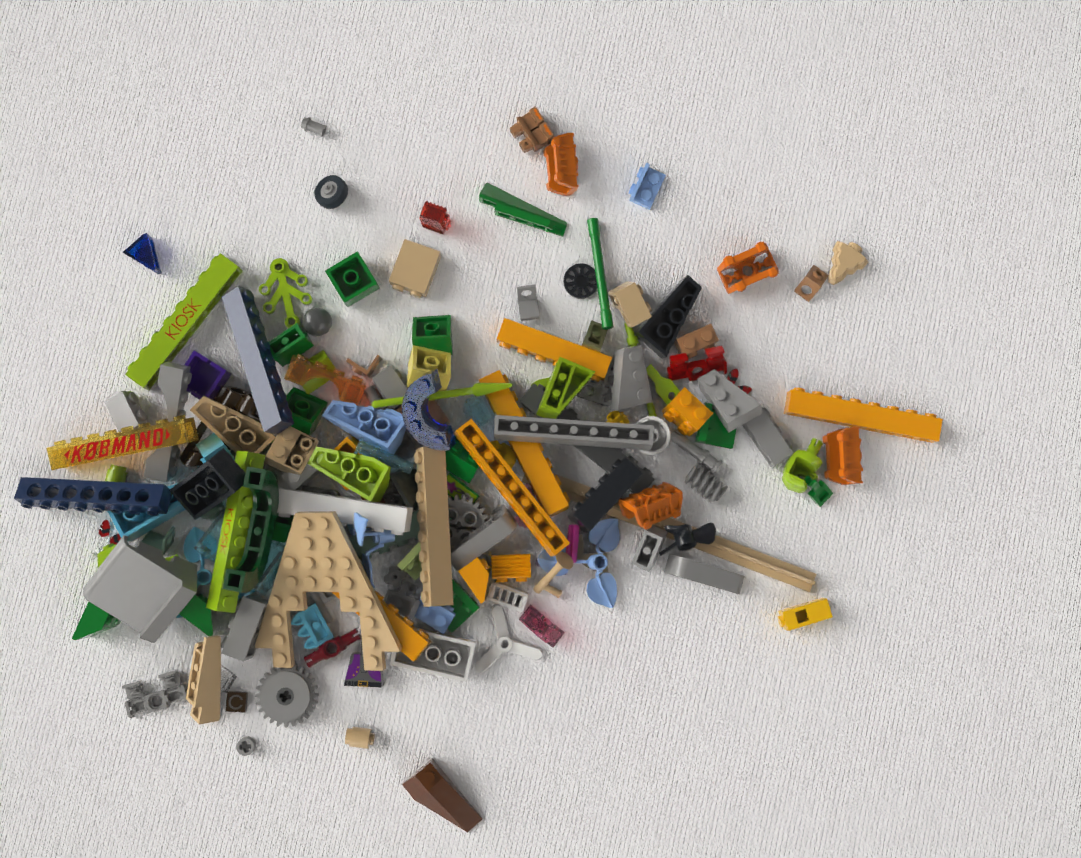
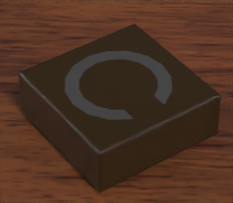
(236, 701)

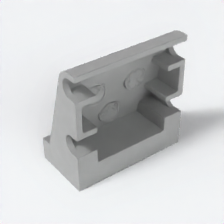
(142, 587)

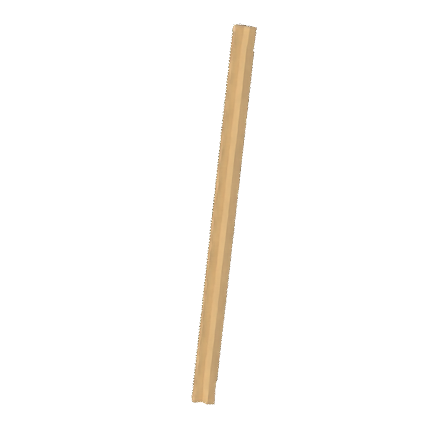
(720, 547)

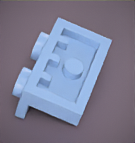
(647, 186)
(436, 616)

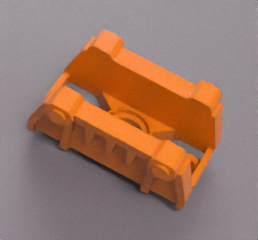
(562, 165)
(746, 259)
(843, 456)
(652, 504)

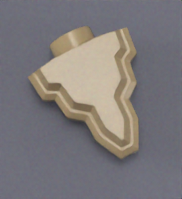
(845, 261)

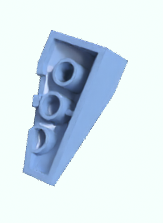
(372, 424)

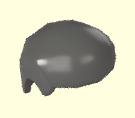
(317, 321)

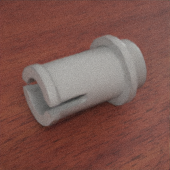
(312, 126)

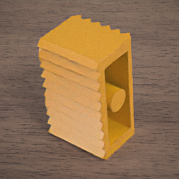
(511, 566)

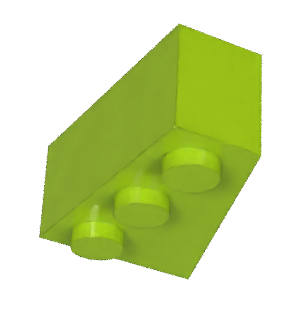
(563, 386)

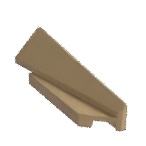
(205, 681)

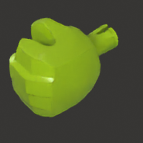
(800, 465)

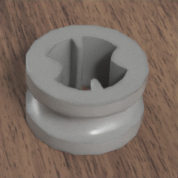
(242, 751)

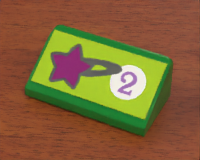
(455, 486)

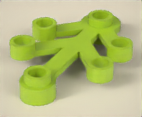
(284, 290)

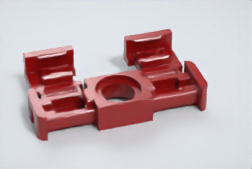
(680, 369)

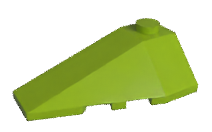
(356, 472)

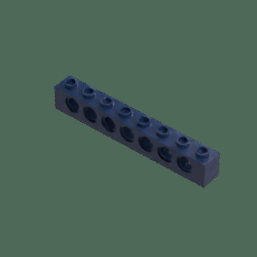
(93, 495)

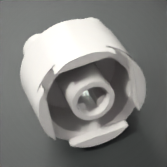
(662, 431)

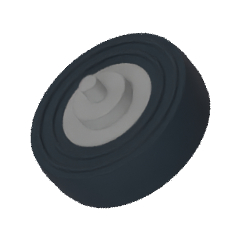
(331, 192)

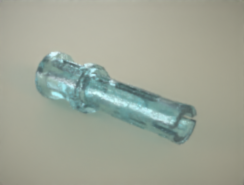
(368, 449)

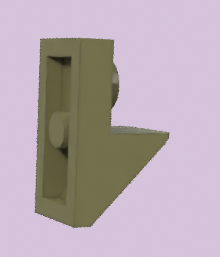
(595, 336)

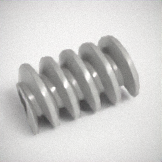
(705, 483)

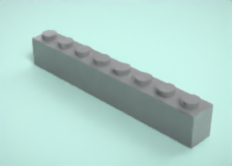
(573, 432)

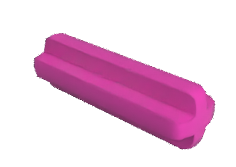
(573, 538)

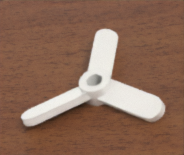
(502, 634)

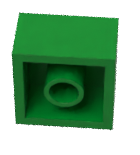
(352, 279)

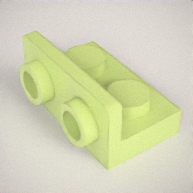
(411, 562)

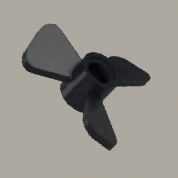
(687, 538)

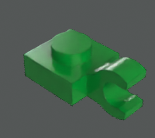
(819, 491)

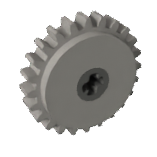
(290, 709)

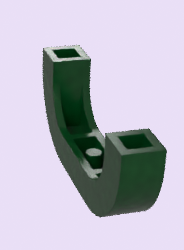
(260, 531)

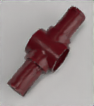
(323, 652)

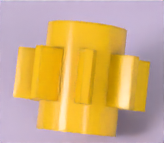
(617, 417)

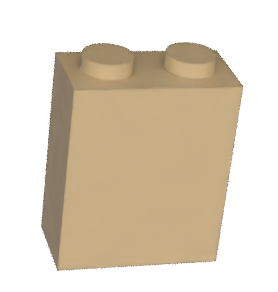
(414, 268)

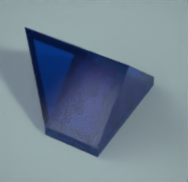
(144, 253)

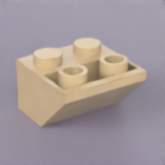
(291, 451)

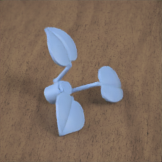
(378, 537)
(603, 588)

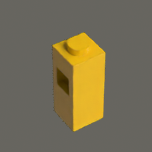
(804, 614)

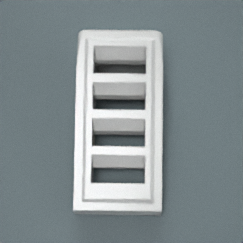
(520, 608)

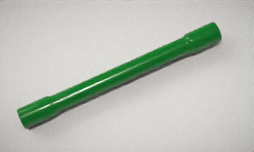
(605, 313)

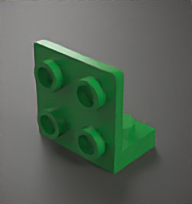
(714, 432)
(463, 606)

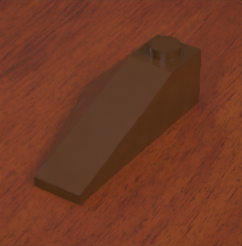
(438, 793)

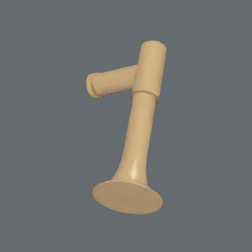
(563, 561)

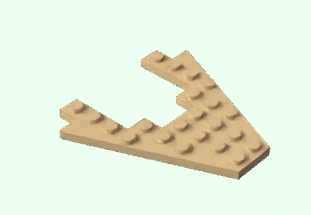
(323, 560)

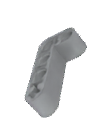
(483, 538)
(704, 574)

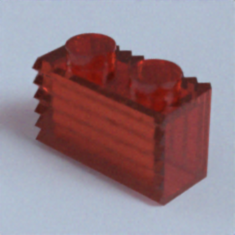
(435, 218)

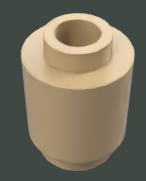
(359, 737)

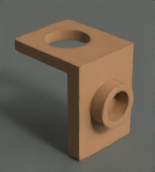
(814, 279)
(359, 370)

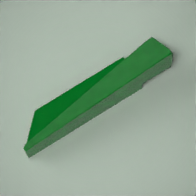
(517, 210)

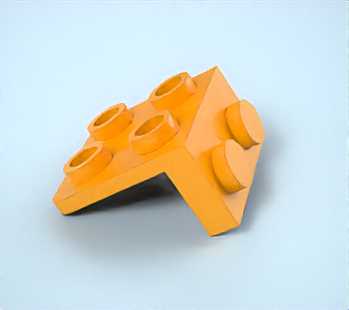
(686, 412)

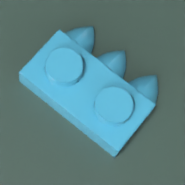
(313, 626)

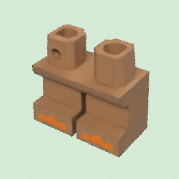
(534, 130)

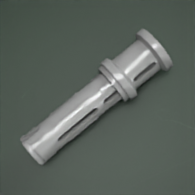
(702, 456)

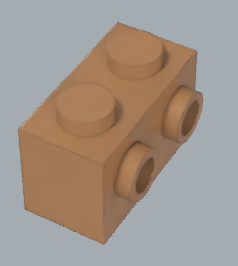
(696, 341)

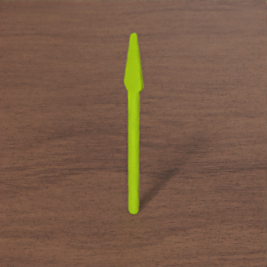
(477, 389)

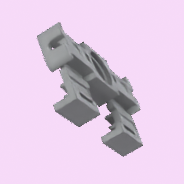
(141, 703)

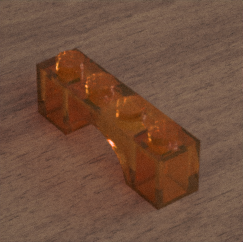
(302, 370)

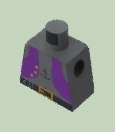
(358, 676)

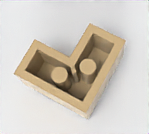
(630, 302)

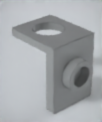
(528, 304)

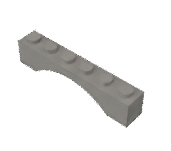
(173, 383)

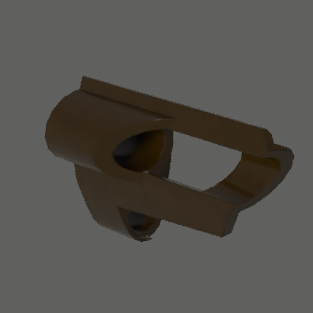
(232, 397)

